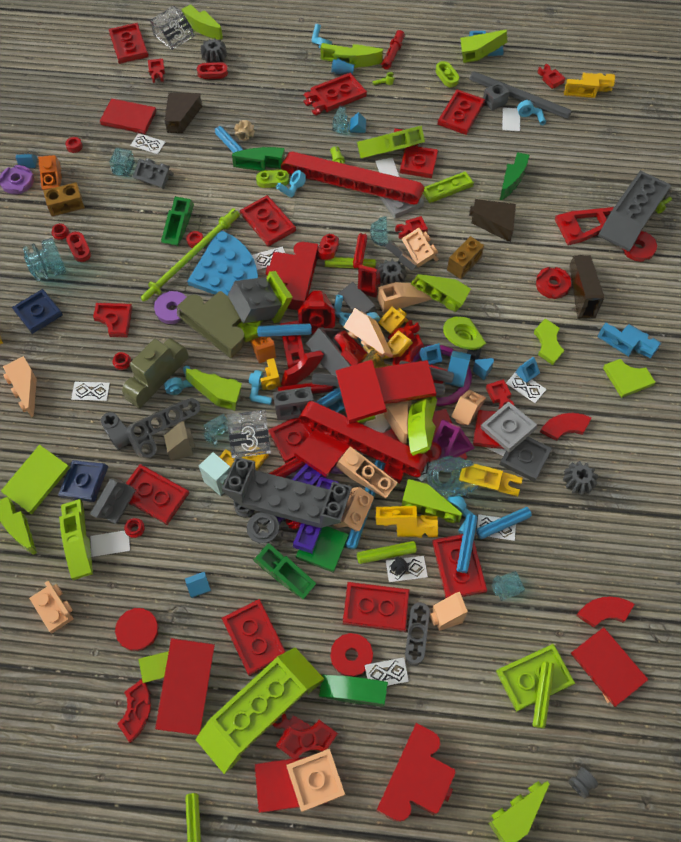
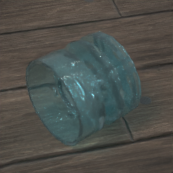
(44, 259)

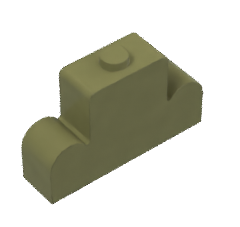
(214, 321)
(152, 369)

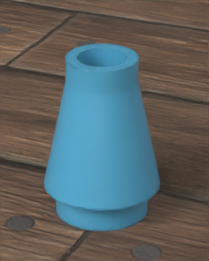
(341, 67)

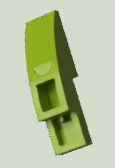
(357, 55)
(390, 142)
(420, 425)
(74, 539)

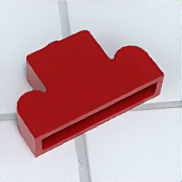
(296, 270)
(417, 778)

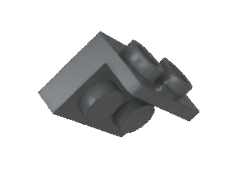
(152, 173)
(113, 500)

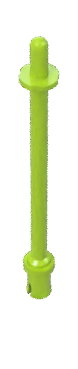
(224, 223)

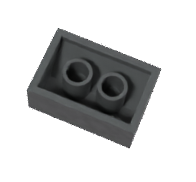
(324, 340)

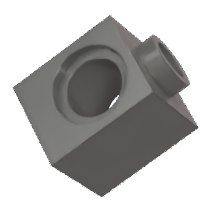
(496, 96)

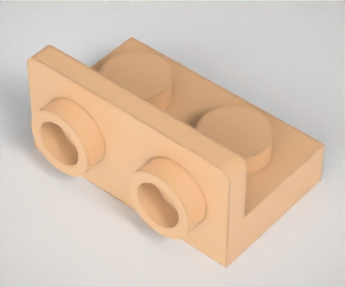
(419, 247)
(356, 509)
(51, 607)

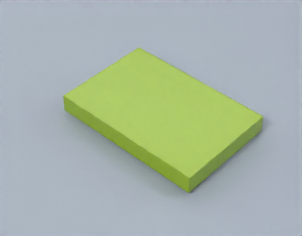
(35, 479)
(522, 676)

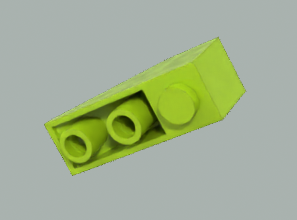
(481, 45)
(444, 290)
(218, 390)
(429, 502)
(518, 819)

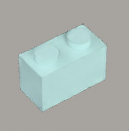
(214, 472)

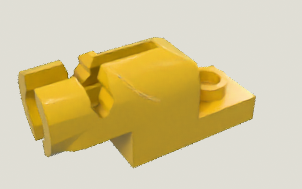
(589, 85)
(490, 479)
(407, 521)

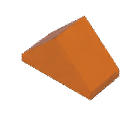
(263, 348)

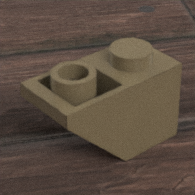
(179, 442)

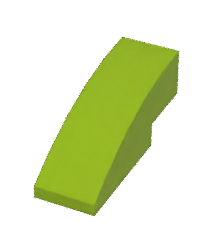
(202, 22)
(16, 525)

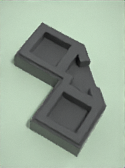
(403, 257)

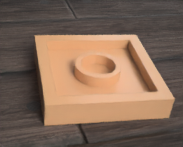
(315, 780)

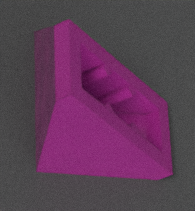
(452, 440)

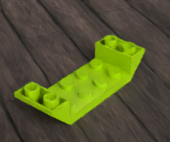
(257, 708)

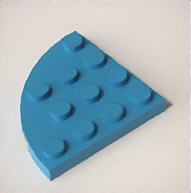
(222, 265)

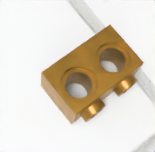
(63, 199)
(465, 257)

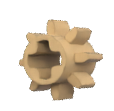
(244, 130)

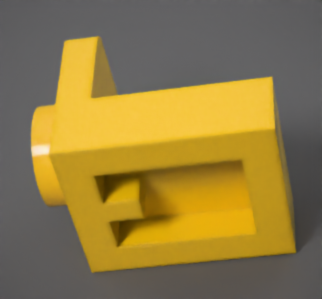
(393, 319)
(272, 380)

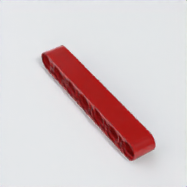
(363, 439)

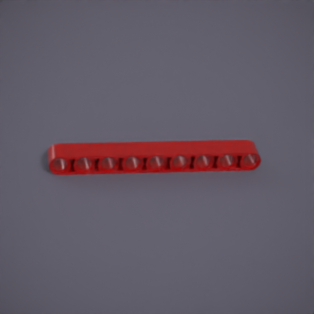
(354, 178)

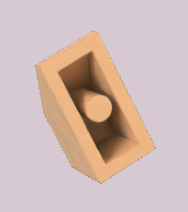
(468, 407)
(449, 612)

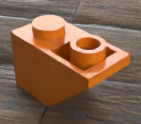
(50, 172)

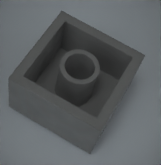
(254, 299)

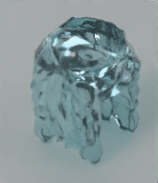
(453, 486)

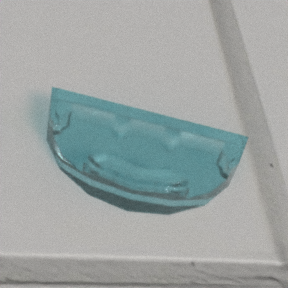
(379, 231)

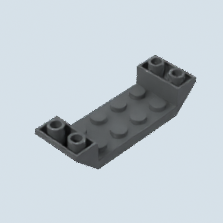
(634, 210)
(285, 496)

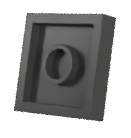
(526, 458)

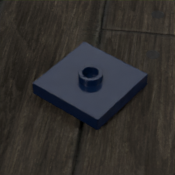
(37, 311)
(83, 480)

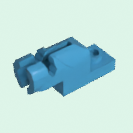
(629, 340)

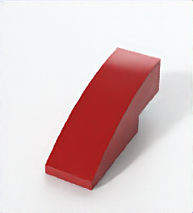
(368, 280)

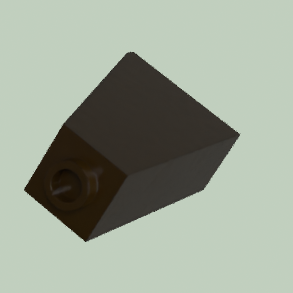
(586, 287)

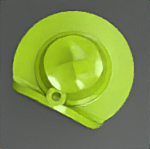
(463, 333)

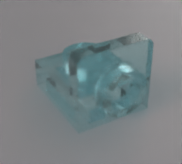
(340, 121)
(215, 427)
(507, 585)

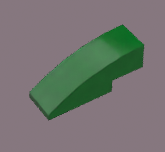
(259, 158)
(514, 174)
(177, 221)
(284, 571)
(354, 690)

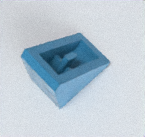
(459, 365)

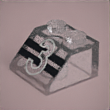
(172, 27)
(248, 433)

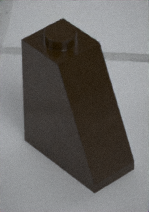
(181, 111)
(494, 217)

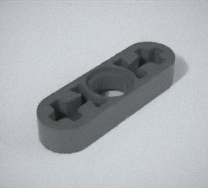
(424, 619)

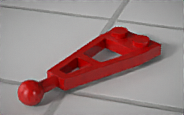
(570, 228)

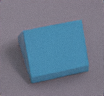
(358, 124)
(27, 160)
(431, 353)
(483, 367)
(528, 370)
(197, 584)

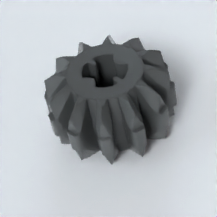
(213, 51)
(392, 272)
(581, 485)

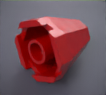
(317, 311)

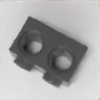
(291, 402)

